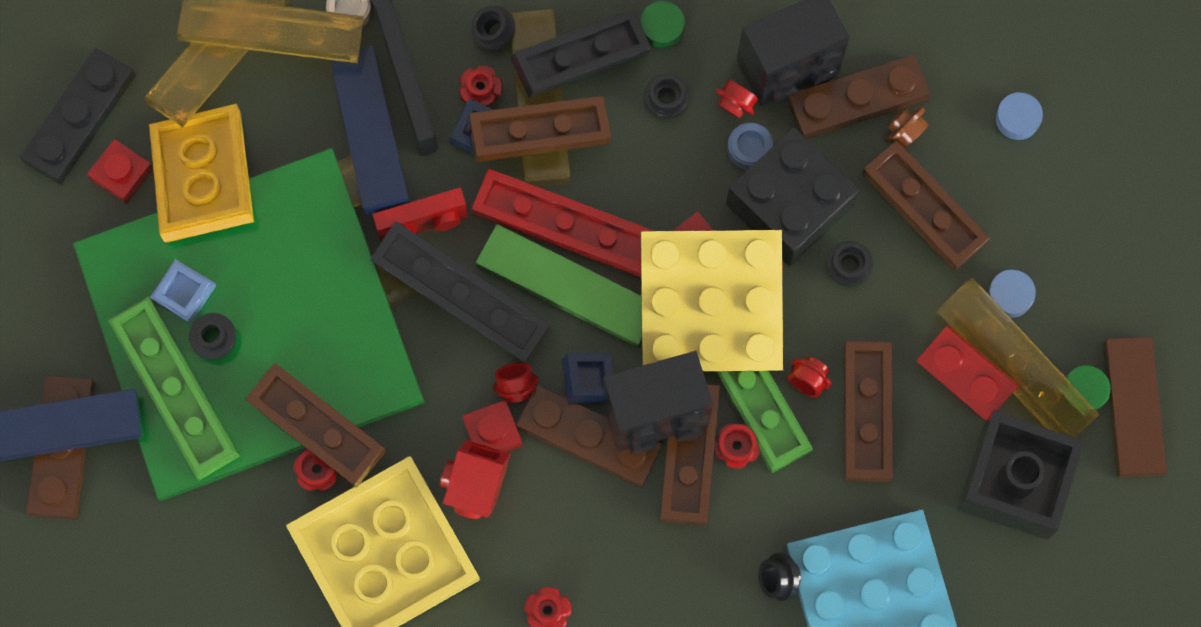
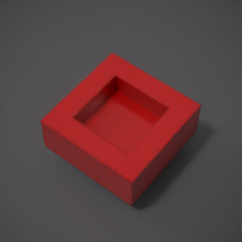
(120, 171)
(493, 427)

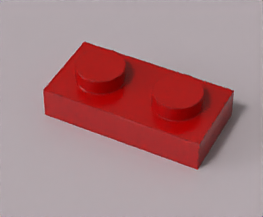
(437, 212)
(967, 372)

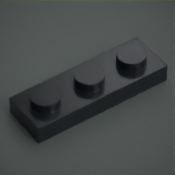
(580, 53)
(78, 116)

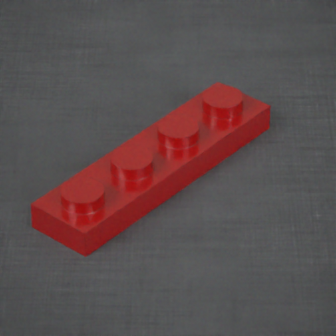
(560, 221)

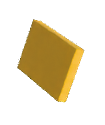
(201, 174)

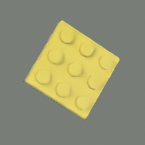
(713, 298)
(383, 550)

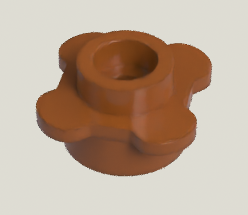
(906, 126)

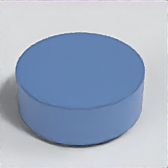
(1019, 116)
(748, 144)
(1012, 292)

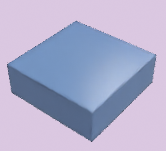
(183, 291)

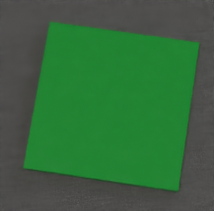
(297, 296)

